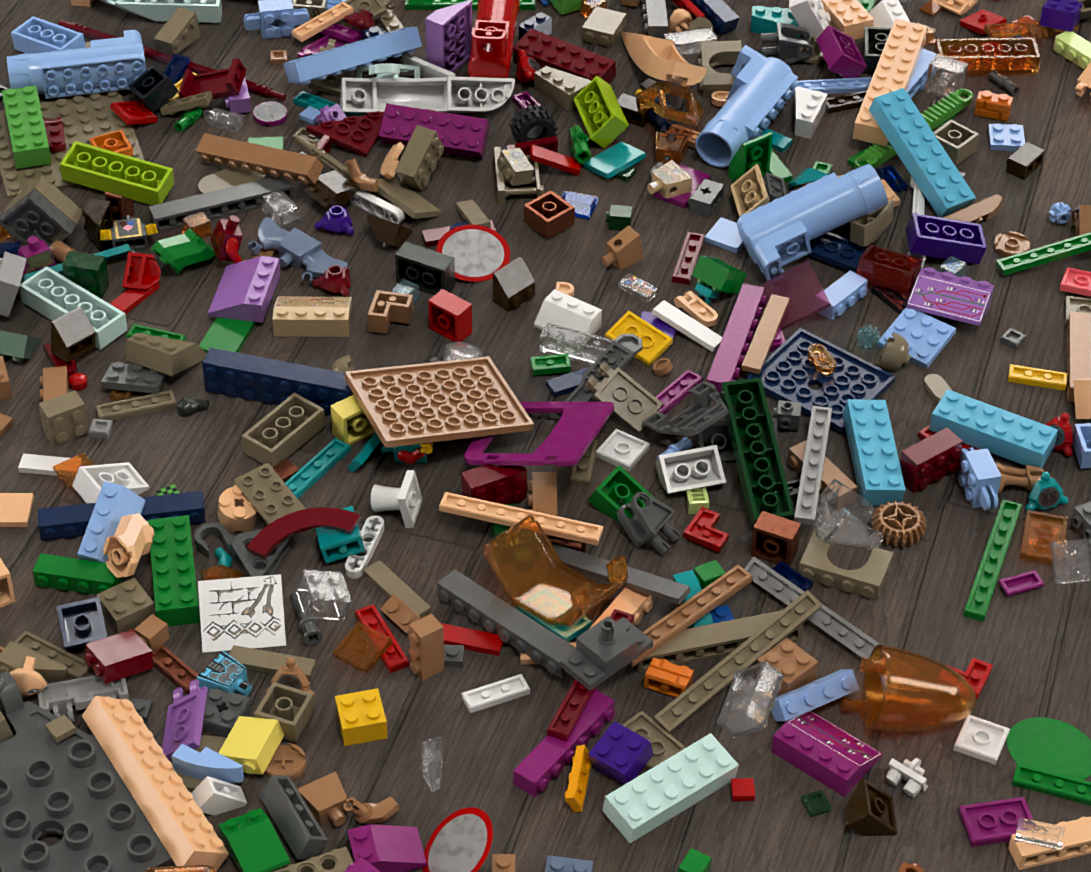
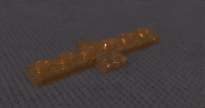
(1024, 27)

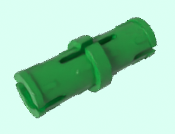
(188, 119)

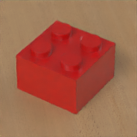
(450, 316)

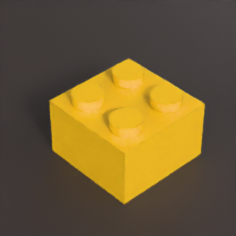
(361, 717)

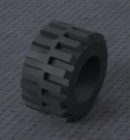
(530, 118)

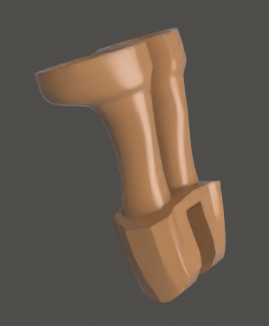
(1018, 477)

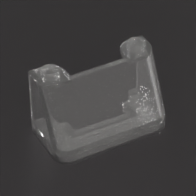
(843, 518)

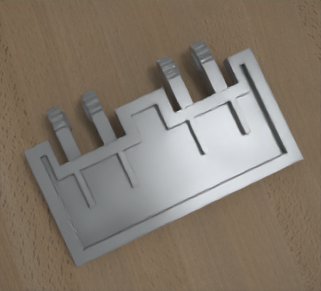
(78, 692)

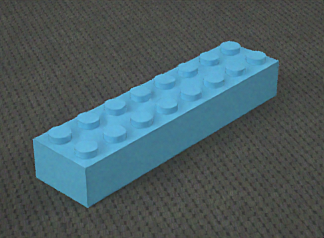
(921, 152)

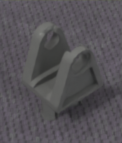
(787, 43)
(647, 522)

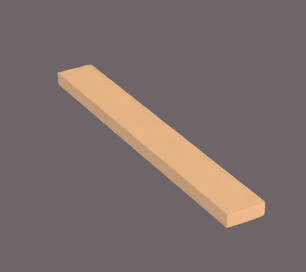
(511, 515)

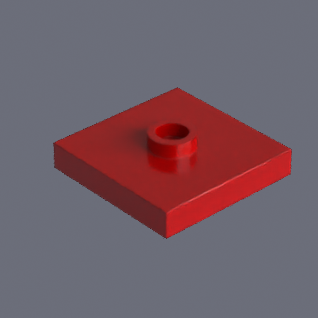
(979, 19)
(133, 112)

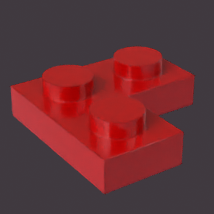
(702, 530)
(976, 674)

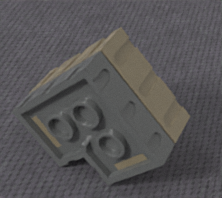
(41, 213)

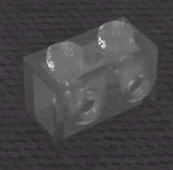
(281, 209)

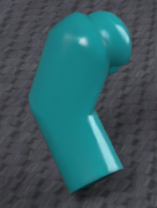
(224, 558)

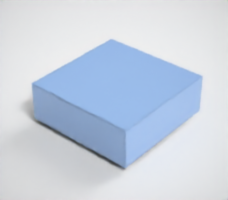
(309, 115)

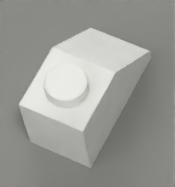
(218, 796)

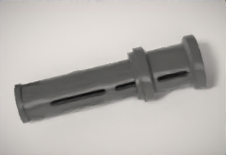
(307, 625)

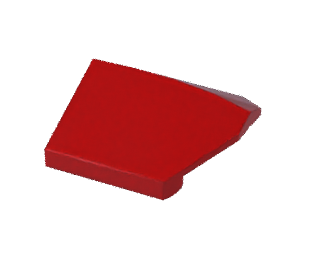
(141, 271)

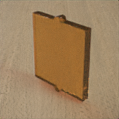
(68, 469)

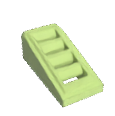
(696, 499)

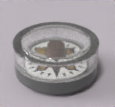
(460, 350)

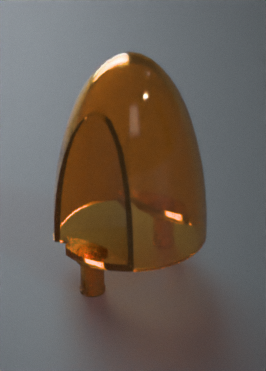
(910, 692)

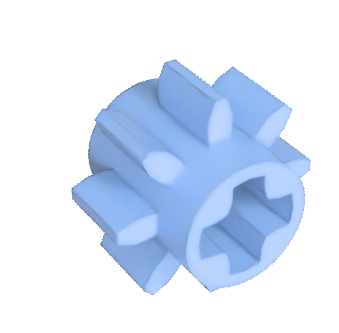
(1060, 213)

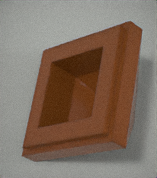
(930, 8)

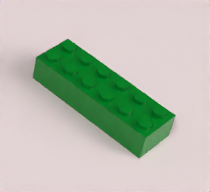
(174, 571)

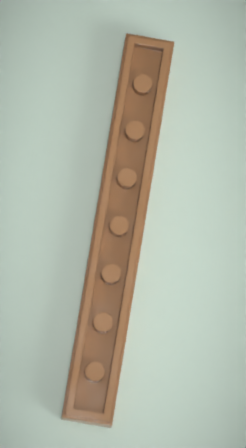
(695, 608)

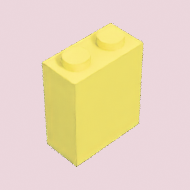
(253, 743)

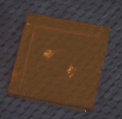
(362, 647)

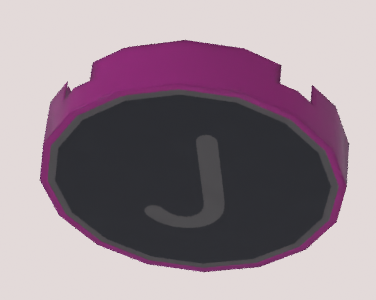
(270, 113)

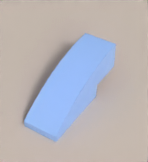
(206, 764)

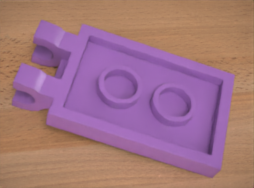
(185, 719)

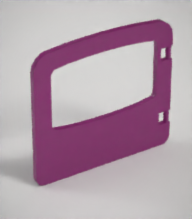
(564, 444)

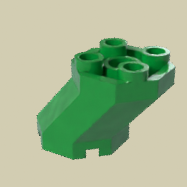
(183, 250)

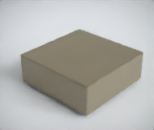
(60, 728)

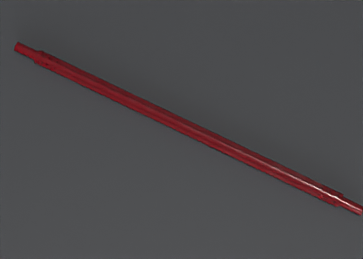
(165, 58)

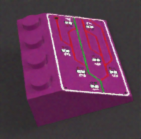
(824, 751)

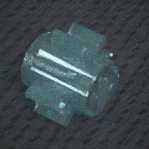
(868, 336)

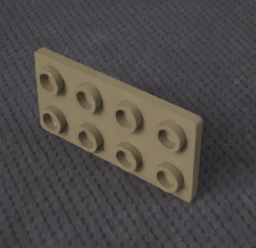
(268, 493)

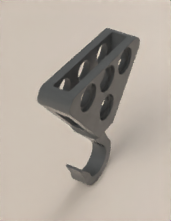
(248, 563)

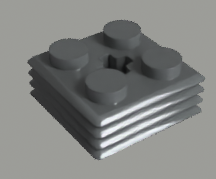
(223, 710)

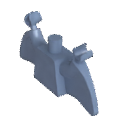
(294, 249)

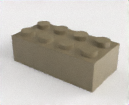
(283, 430)

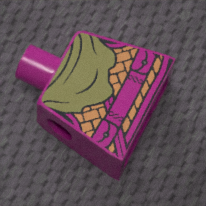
(37, 255)

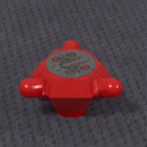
(526, 67)
(1064, 436)

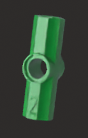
(579, 144)

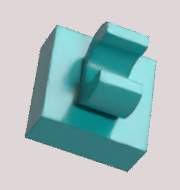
(707, 292)

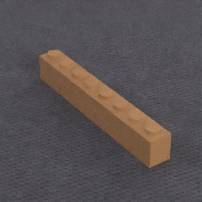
(259, 158)

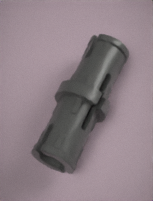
(1003, 82)

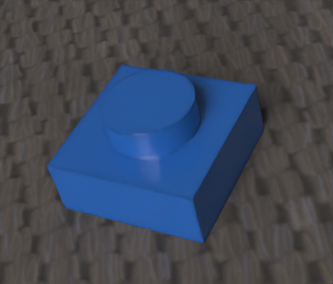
(721, 614)

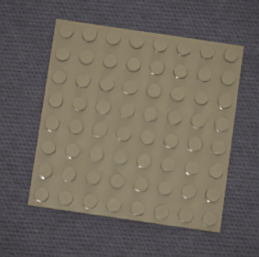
(82, 119)

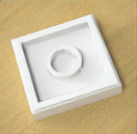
(622, 450)
(981, 739)

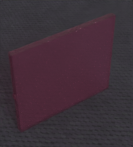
(803, 290)

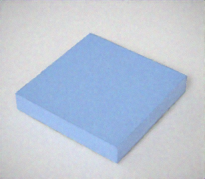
(725, 235)

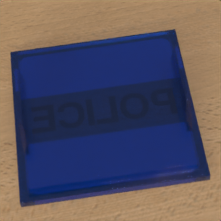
(583, 203)

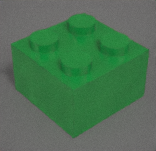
(718, 275)

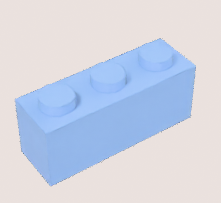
(844, 294)

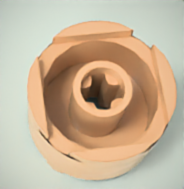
(236, 511)

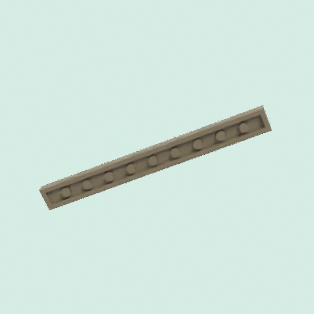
(744, 656)

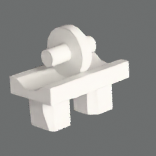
(910, 772)

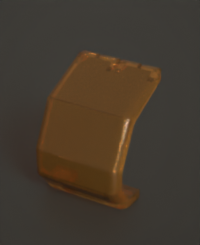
(541, 581)

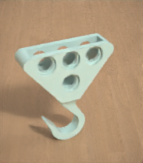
(388, 71)

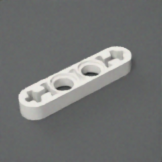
(390, 213)
(370, 547)

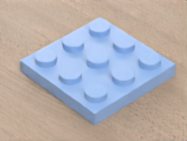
(923, 333)

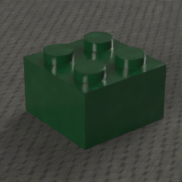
(87, 271)

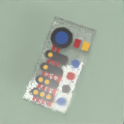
(638, 287)

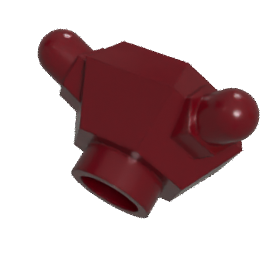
(360, 21)
(335, 280)

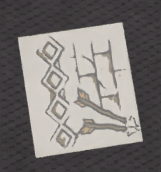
(241, 613)

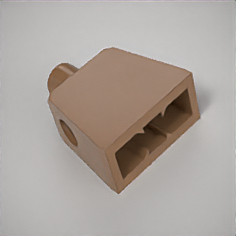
(623, 249)
(326, 799)

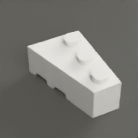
(808, 111)

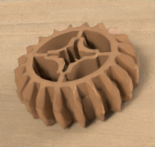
(899, 523)

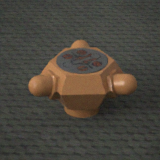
(292, 676)

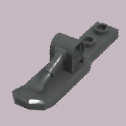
(615, 355)

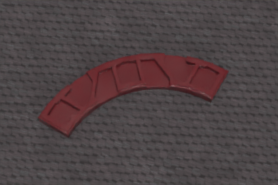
(299, 522)

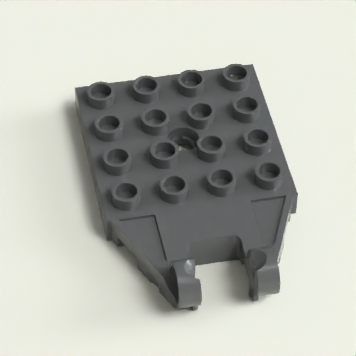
(68, 793)

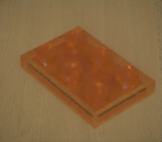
(1039, 532)

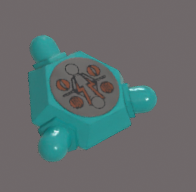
(1045, 494)

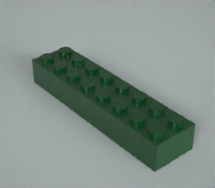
(756, 449)

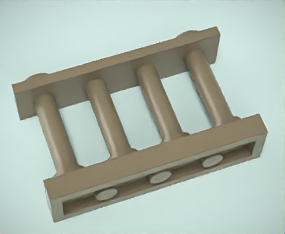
(501, 181)

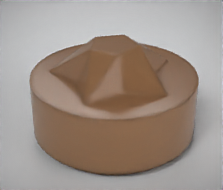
(662, 366)

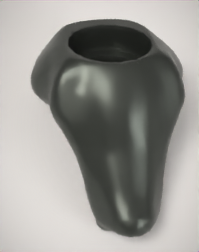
(189, 406)

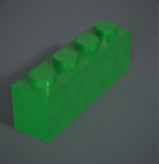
(73, 574)

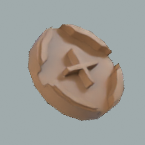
(287, 761)

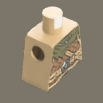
(670, 181)

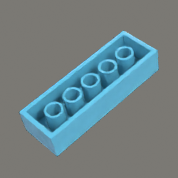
(994, 429)
(873, 451)

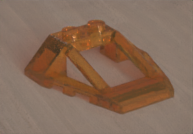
(659, 89)

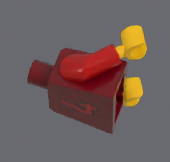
(227, 239)

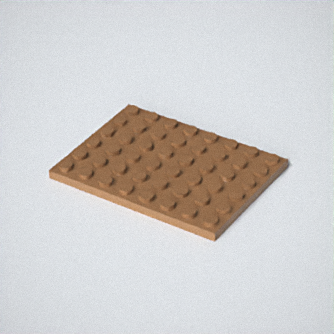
(437, 401)

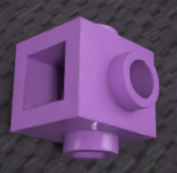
(328, 114)

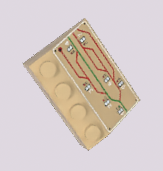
(312, 316)

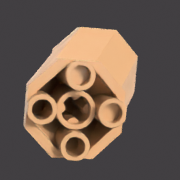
(128, 544)

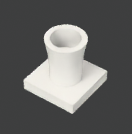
(406, 499)

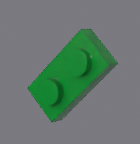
(550, 364)

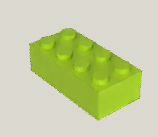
(600, 112)

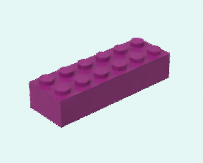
(458, 133)

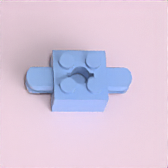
(274, 11)
(979, 478)

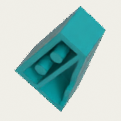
(766, 19)

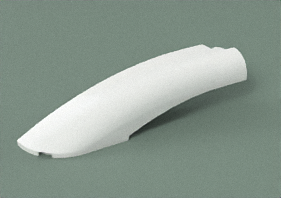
(439, 94)

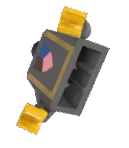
(130, 232)

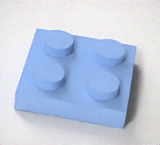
(1005, 137)

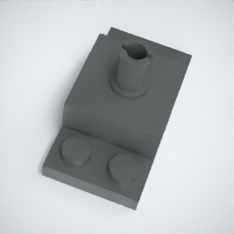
(605, 651)

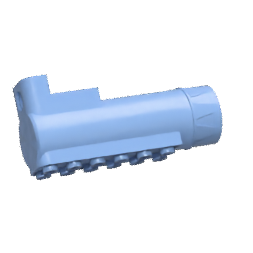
(96, 69)
(754, 99)
(785, 226)

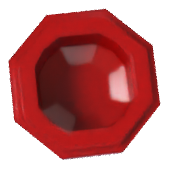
(78, 381)

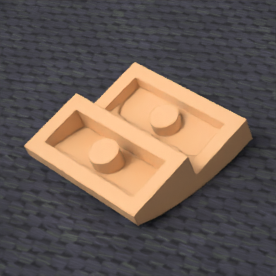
(956, 6)

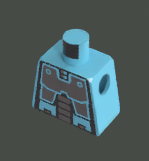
(226, 675)

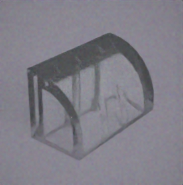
(1039, 834)

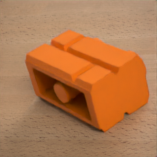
(993, 105)
(668, 677)

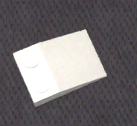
(91, 478)

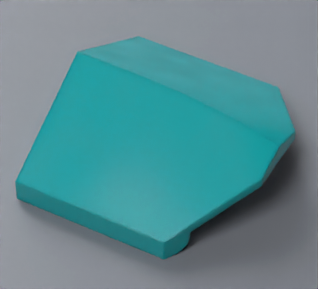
(806, 176)

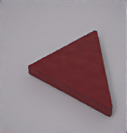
(352, 133)

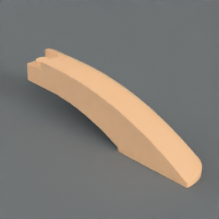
(661, 59)

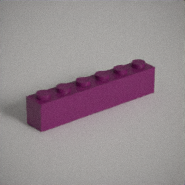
(553, 754)

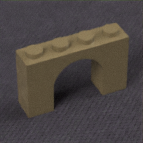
(714, 54)
(865, 581)

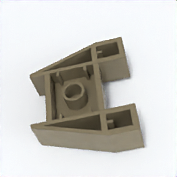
(869, 227)

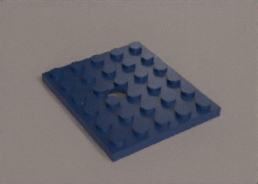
(790, 371)

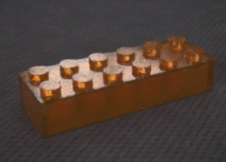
(990, 54)

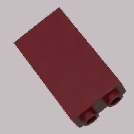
(220, 82)

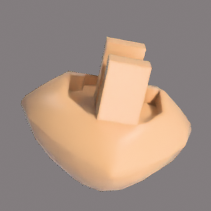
(679, 21)
(27, 679)

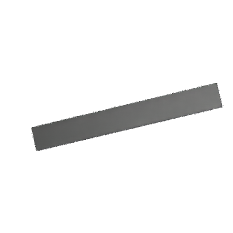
(637, 579)

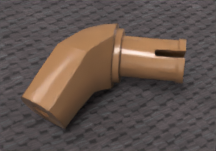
(360, 179)
(372, 813)

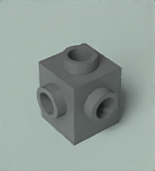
(787, 414)

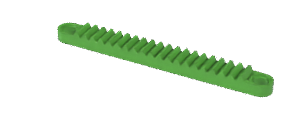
(933, 116)

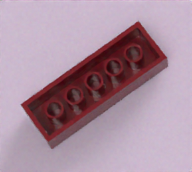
(564, 56)

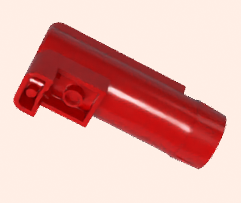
(493, 38)

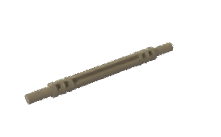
(331, 162)

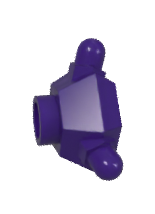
(336, 221)

